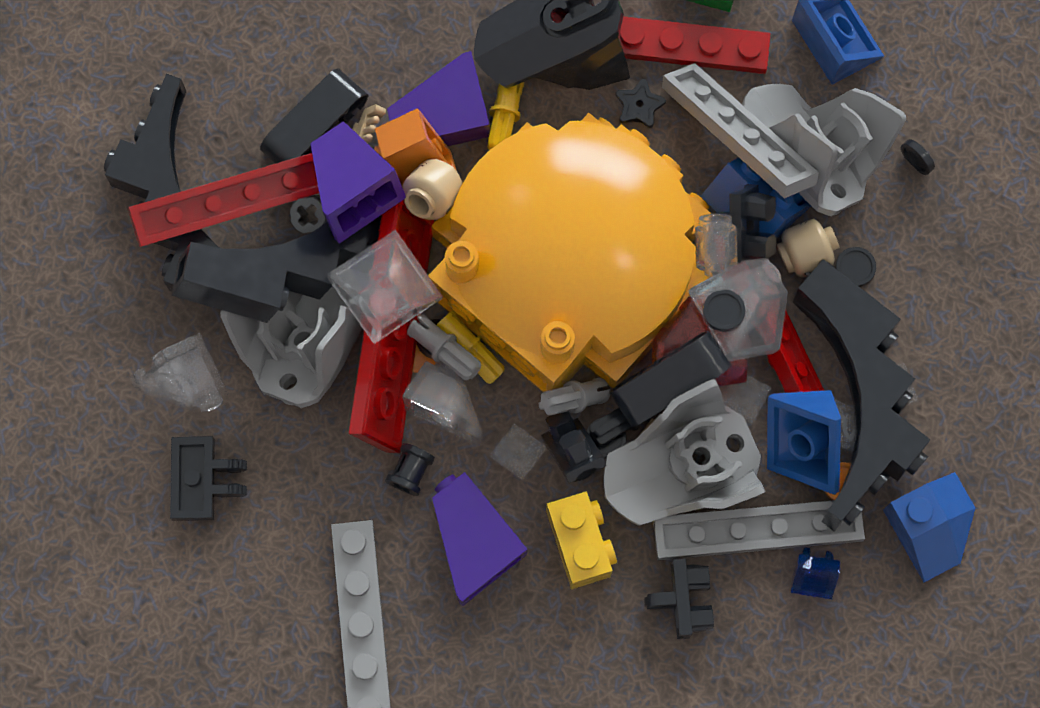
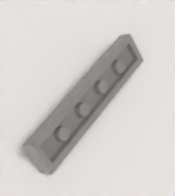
(740, 130)
(750, 530)
(360, 615)

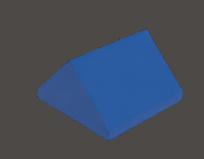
(835, 37)
(805, 438)

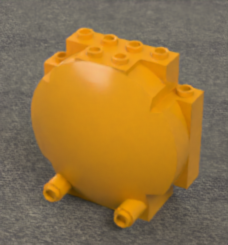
(570, 250)

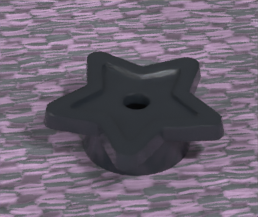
(642, 114)

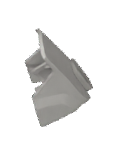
(838, 138)
(300, 342)
(657, 469)

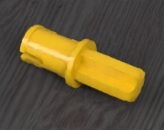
(504, 113)
(491, 366)

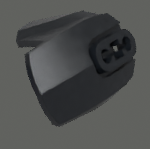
(532, 42)

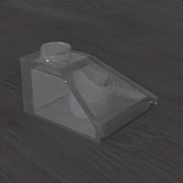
(384, 286)
(765, 304)

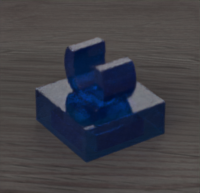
(815, 575)

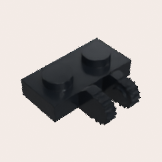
(193, 478)

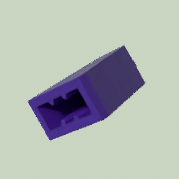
(449, 102)
(352, 181)
(474, 537)

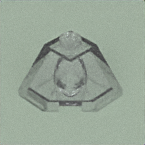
(183, 376)
(443, 400)

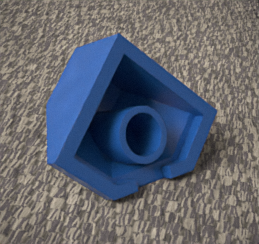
(933, 524)

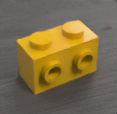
(579, 539)

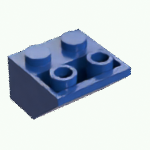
(733, 179)

